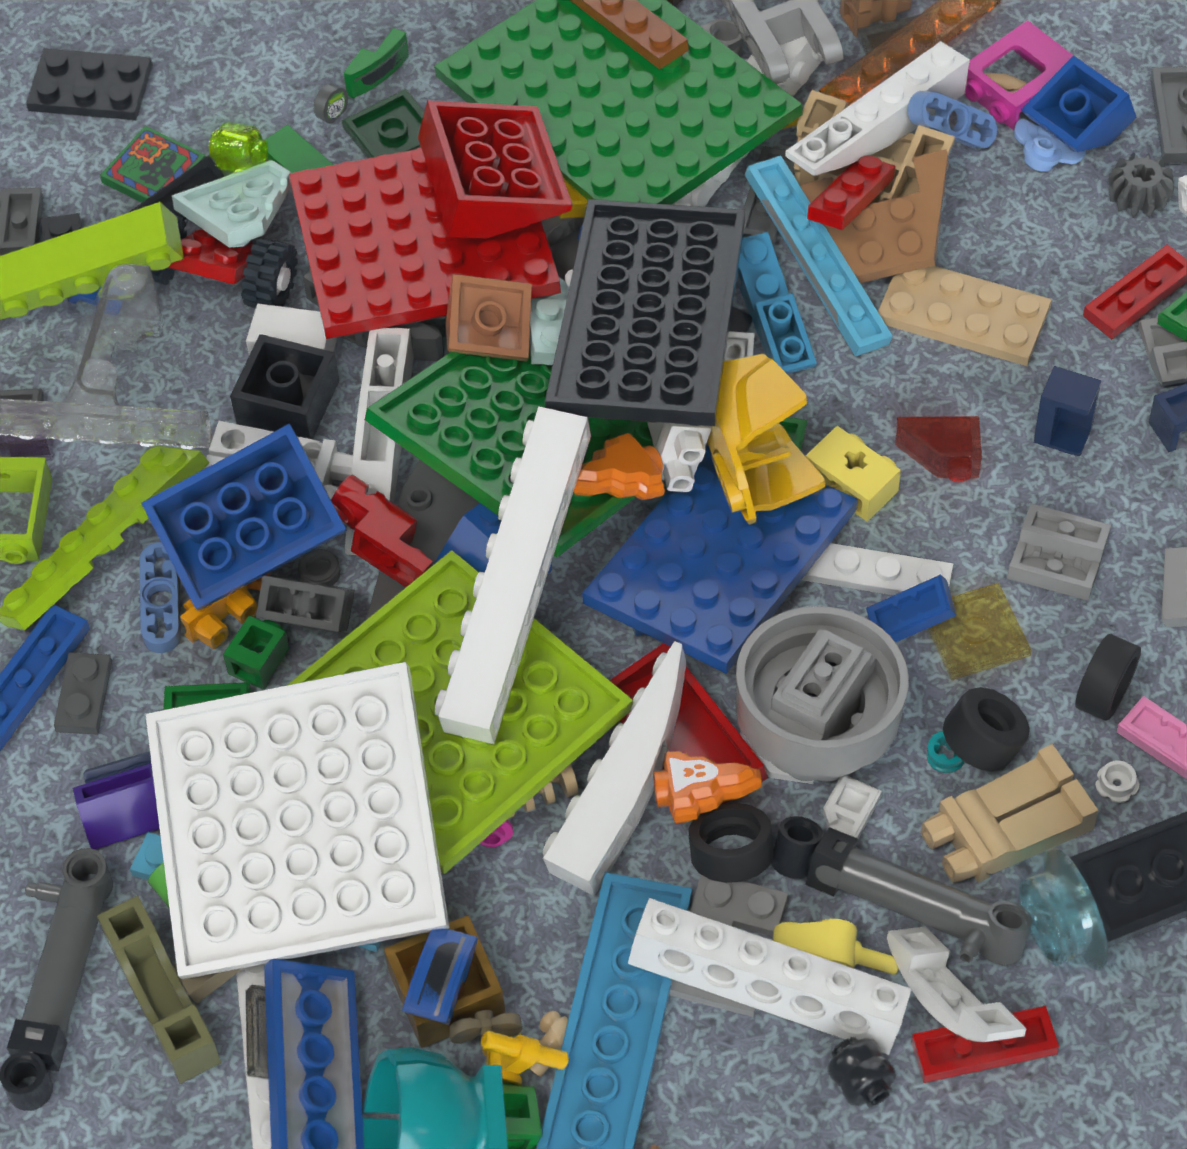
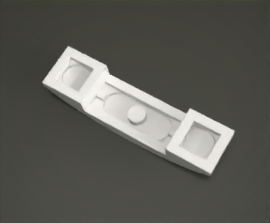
(923, 966)

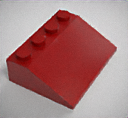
(491, 167)

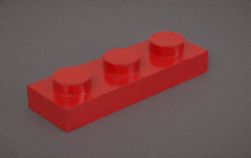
(851, 192)
(1137, 292)
(947, 1055)

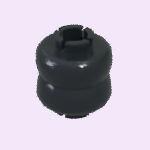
(861, 1071)

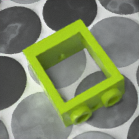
(26, 476)

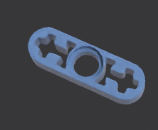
(965, 117)
(170, 611)

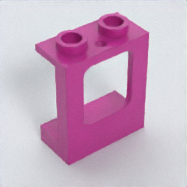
(1032, 46)

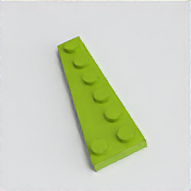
(98, 533)

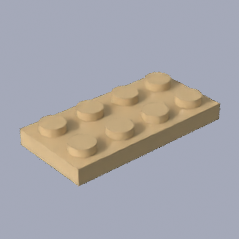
(966, 312)

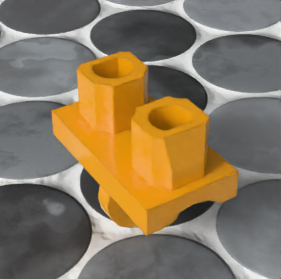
(207, 623)

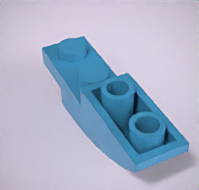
(772, 307)

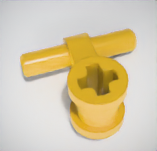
(519, 1054)

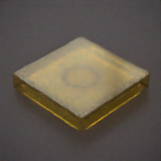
(980, 634)

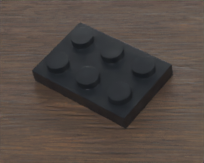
(89, 84)

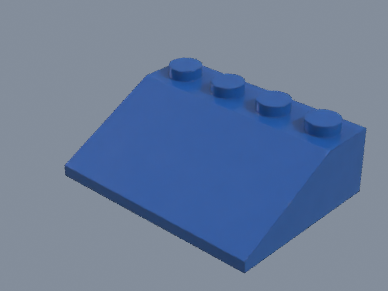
(244, 517)

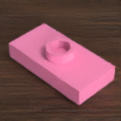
(1157, 734)

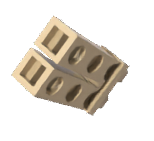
(1011, 818)

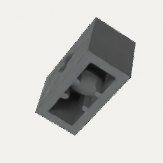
(305, 603)

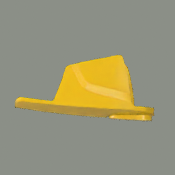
(748, 445)

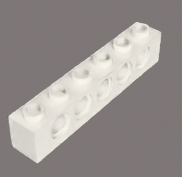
(768, 975)

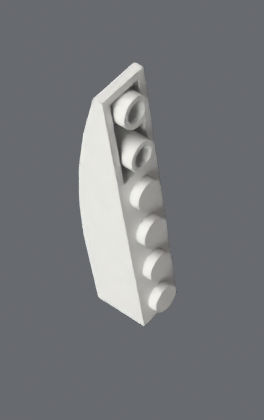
(882, 113)
(374, 454)
(621, 783)

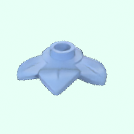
(1042, 147)

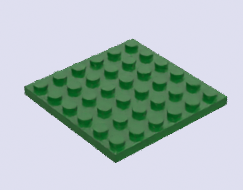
(469, 426)

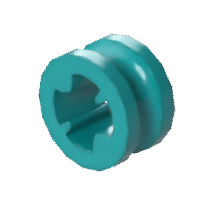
(941, 762)

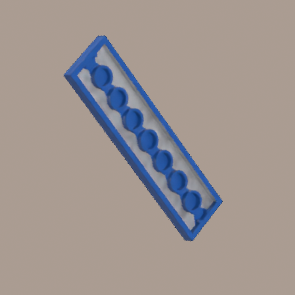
(312, 1057)

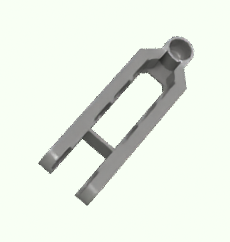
(781, 24)

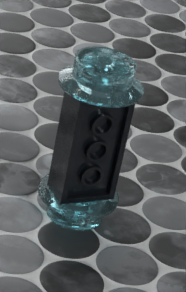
(1108, 893)

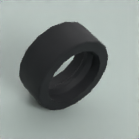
(1107, 677)
(737, 863)

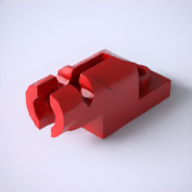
(380, 531)

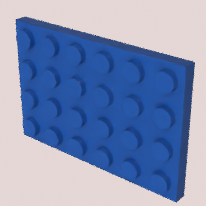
(708, 574)

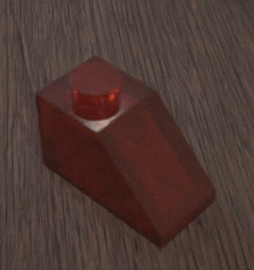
(942, 444)

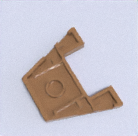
(896, 232)

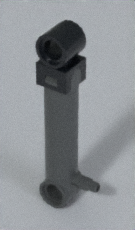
(835, 863)
(39, 1038)

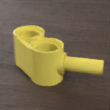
(833, 941)

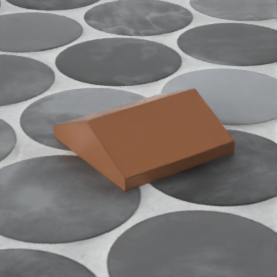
(488, 317)

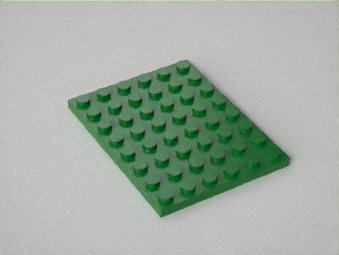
(610, 112)

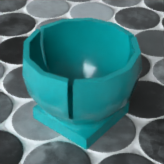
(434, 1103)

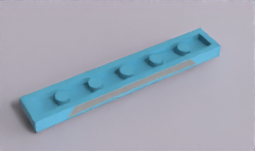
(818, 256)

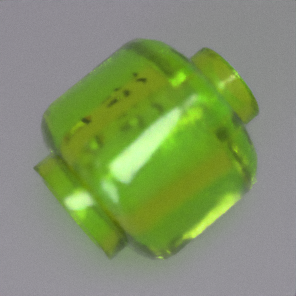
(237, 147)

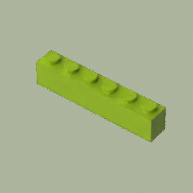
(83, 258)

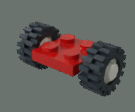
(266, 266)

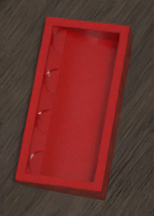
(700, 724)

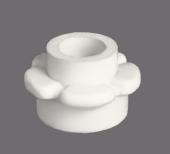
(1120, 772)

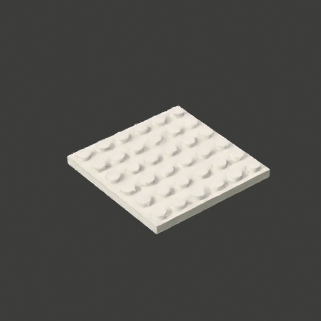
(295, 821)

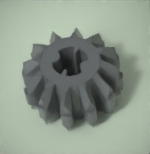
(1141, 185)

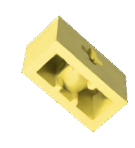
(856, 471)

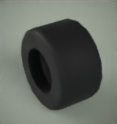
(986, 729)

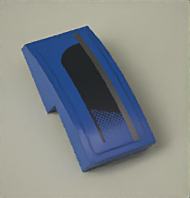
(440, 974)

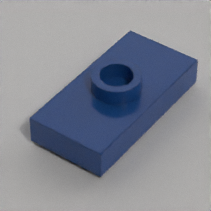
(914, 609)

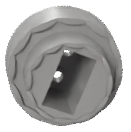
(857, 684)

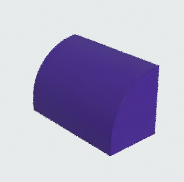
(118, 806)

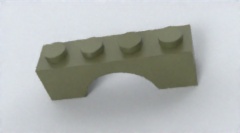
(159, 990)

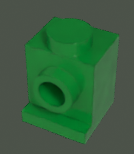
(243, 655)
(521, 1116)

